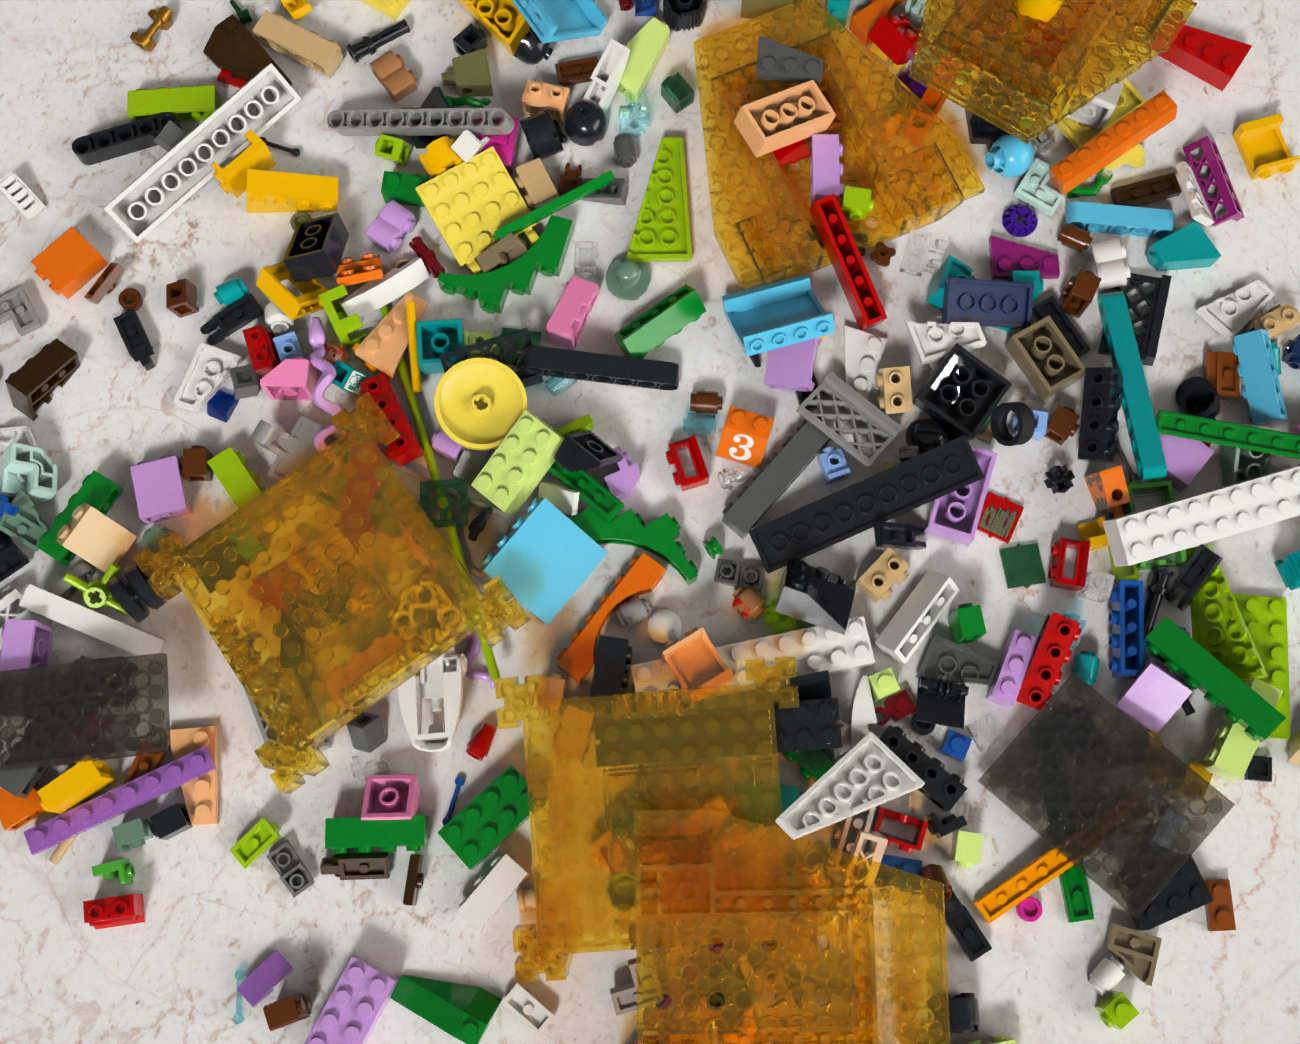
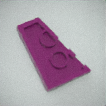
(1012, 256)

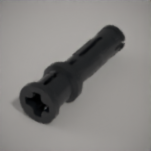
(369, 44)
(1156, 592)

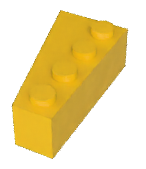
(500, 19)
(290, 192)

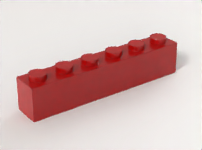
(847, 262)

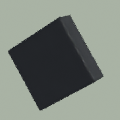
(1259, 769)

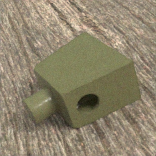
(470, 74)

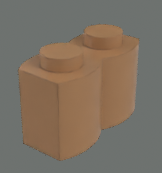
(393, 75)

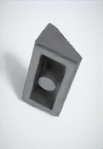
(470, 464)

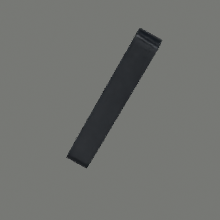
(601, 368)

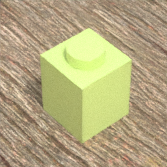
(883, 684)
(966, 848)

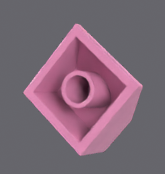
(290, 380)
(390, 797)

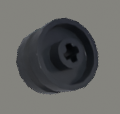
(135, 593)

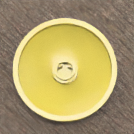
(479, 403)

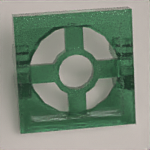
(461, 487)

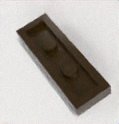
(1146, 191)

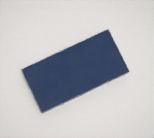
(988, 302)

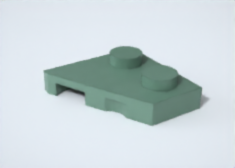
(27, 524)

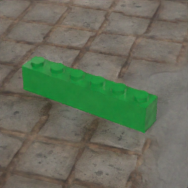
(1214, 680)

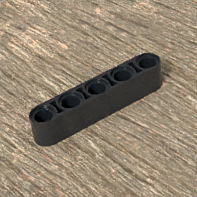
(117, 136)

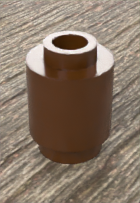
(1074, 237)
(706, 402)
(936, 873)

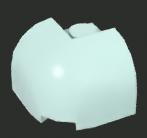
(27, 469)

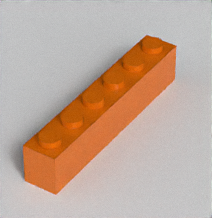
(1113, 142)

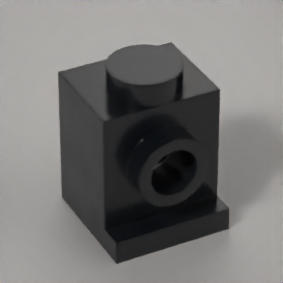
(470, 40)

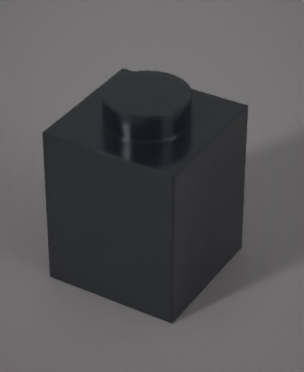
(170, 821)

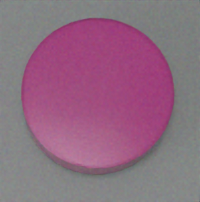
(1029, 909)

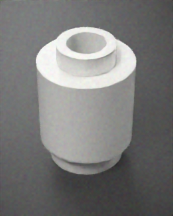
(1106, 976)

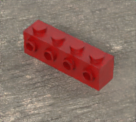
(406, 446)
(1047, 659)

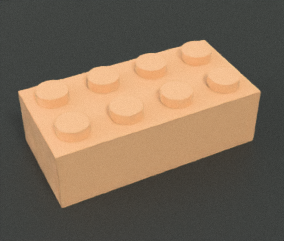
(784, 118)

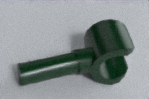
(244, 15)

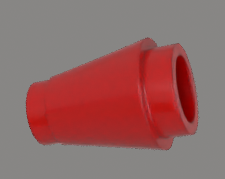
(481, 742)

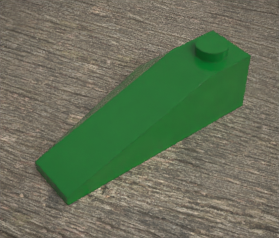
(453, 1007)

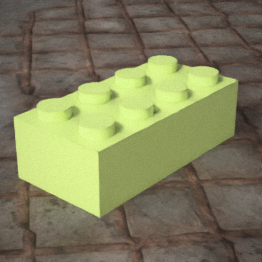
(518, 463)
(1233, 747)

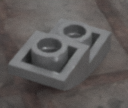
(738, 574)
(290, 868)

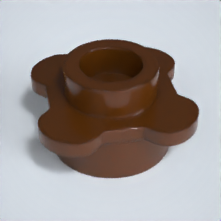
(878, 258)

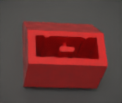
(895, 37)

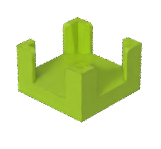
(342, 325)

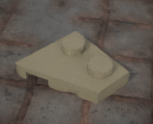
(1134, 950)

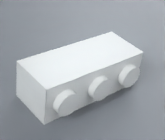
(491, 892)

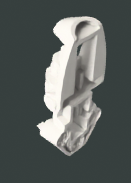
(436, 682)

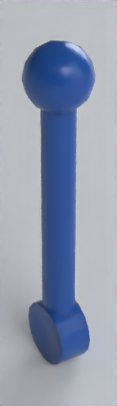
(459, 781)

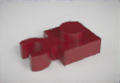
(897, 706)

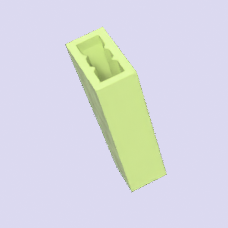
(644, 55)

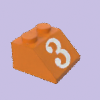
(744, 437)

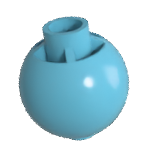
(1010, 156)

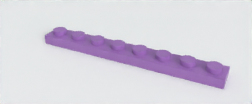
(119, 800)

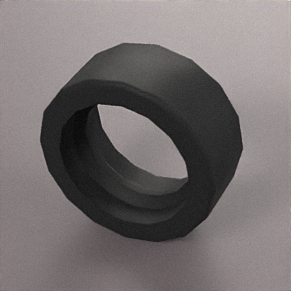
(999, 424)

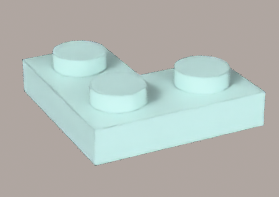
(1034, 188)

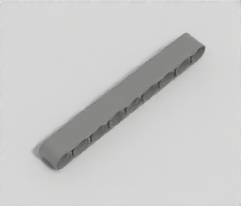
(428, 125)

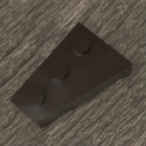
(41, 376)

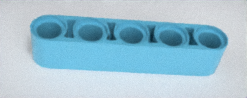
(1120, 219)

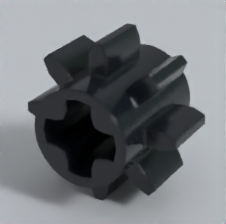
(1059, 479)

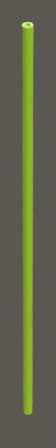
(434, 474)

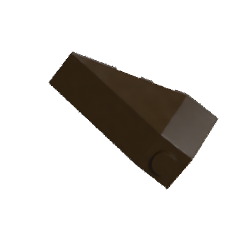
(237, 51)

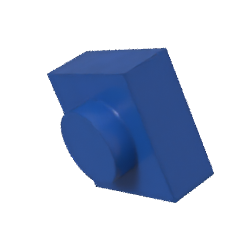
(955, 745)

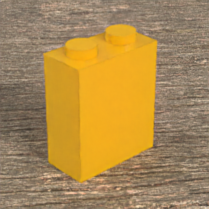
(76, 786)

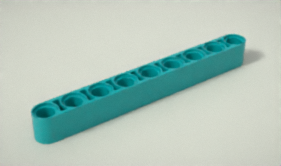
(1134, 391)

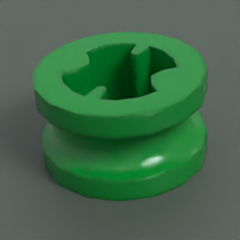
(712, 547)

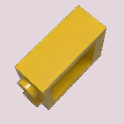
(292, 306)

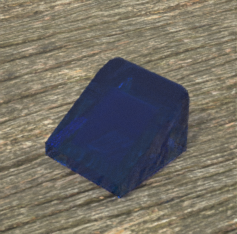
(221, 406)

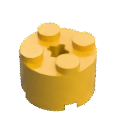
(1039, 9)
(440, 156)

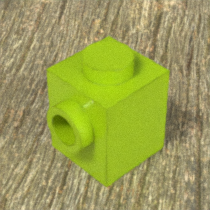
(856, 202)
(1116, 1010)

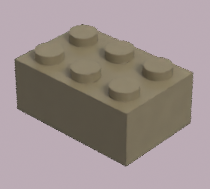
(1045, 358)

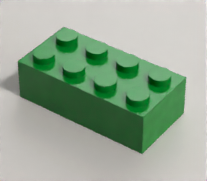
(488, 819)

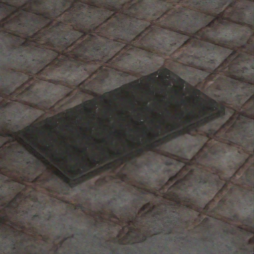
(84, 712)

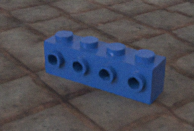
(1127, 629)

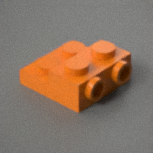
(359, 270)

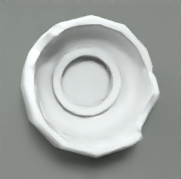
(664, 626)

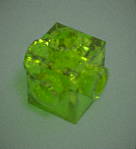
(779, 625)

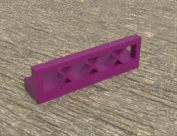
(1220, 176)

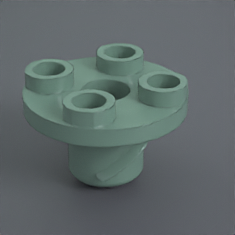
(627, 279)

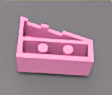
(572, 312)

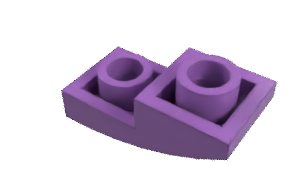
(264, 978)

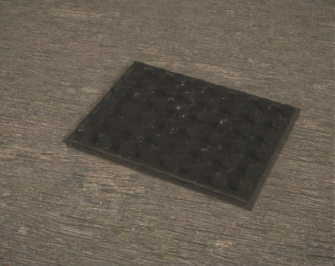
(1105, 794)

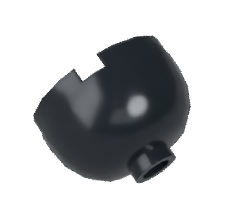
(532, 50)
(585, 123)

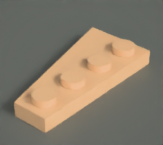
(389, 339)
(201, 793)

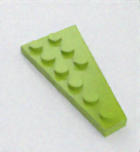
(1221, 628)

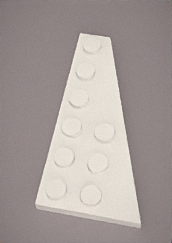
(856, 783)

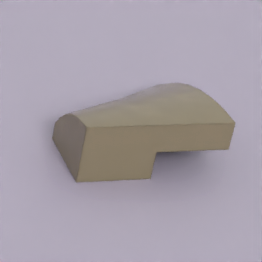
(502, 253)

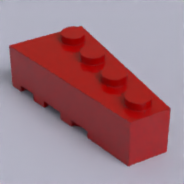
(1207, 55)

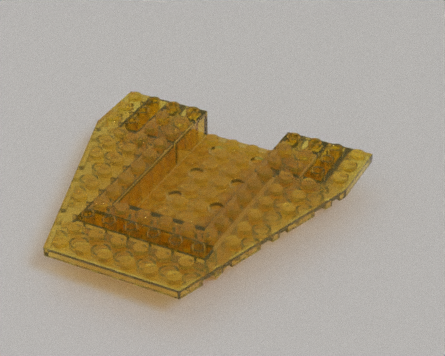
(1030, 83)
(888, 147)
(742, 881)

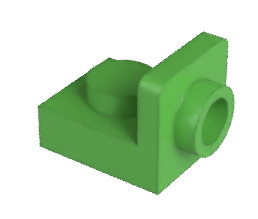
(111, 869)

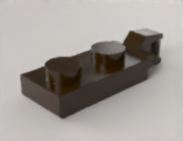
(357, 866)

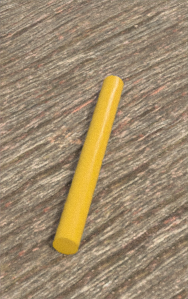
(412, 337)

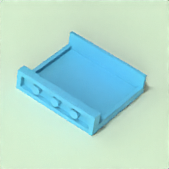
(562, 18)
(776, 315)
(543, 559)

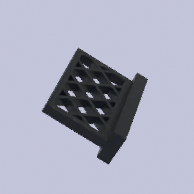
(1155, 314)
(526, 379)

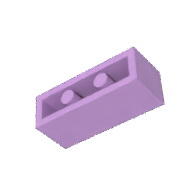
(825, 166)
(1012, 669)

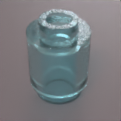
(558, 385)
(699, 424)

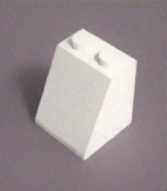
(1099, 109)

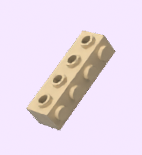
(298, 43)

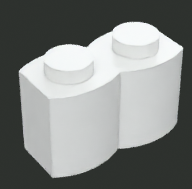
(1109, 263)

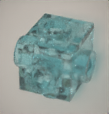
(633, 119)

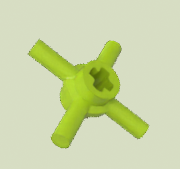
(89, 590)

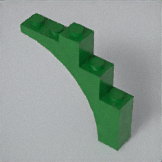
(519, 276)
(629, 530)

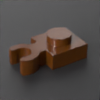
(570, 180)

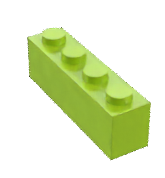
(185, 102)
(235, 477)

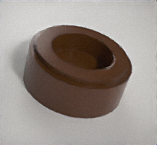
(130, 299)

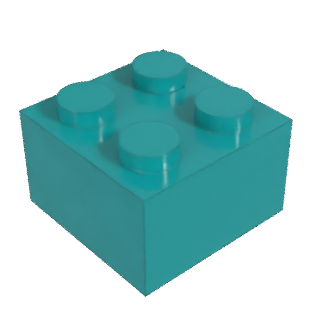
(436, 338)

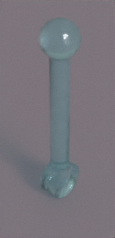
(238, 1018)

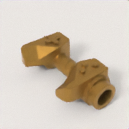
(161, 20)

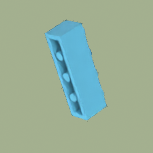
(1259, 377)

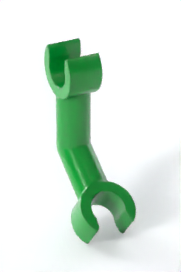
(466, 100)
(1090, 191)

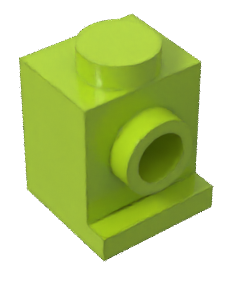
(393, 149)

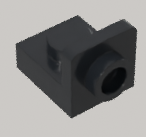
(949, 824)

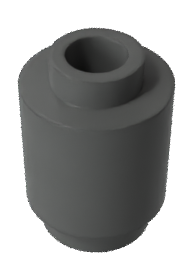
(624, 150)

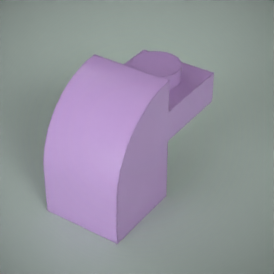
(625, 480)

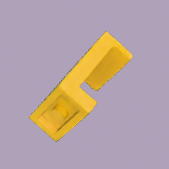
(1264, 147)
(234, 176)

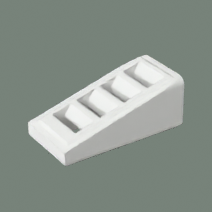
(11, 184)

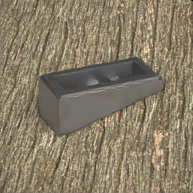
(617, 194)

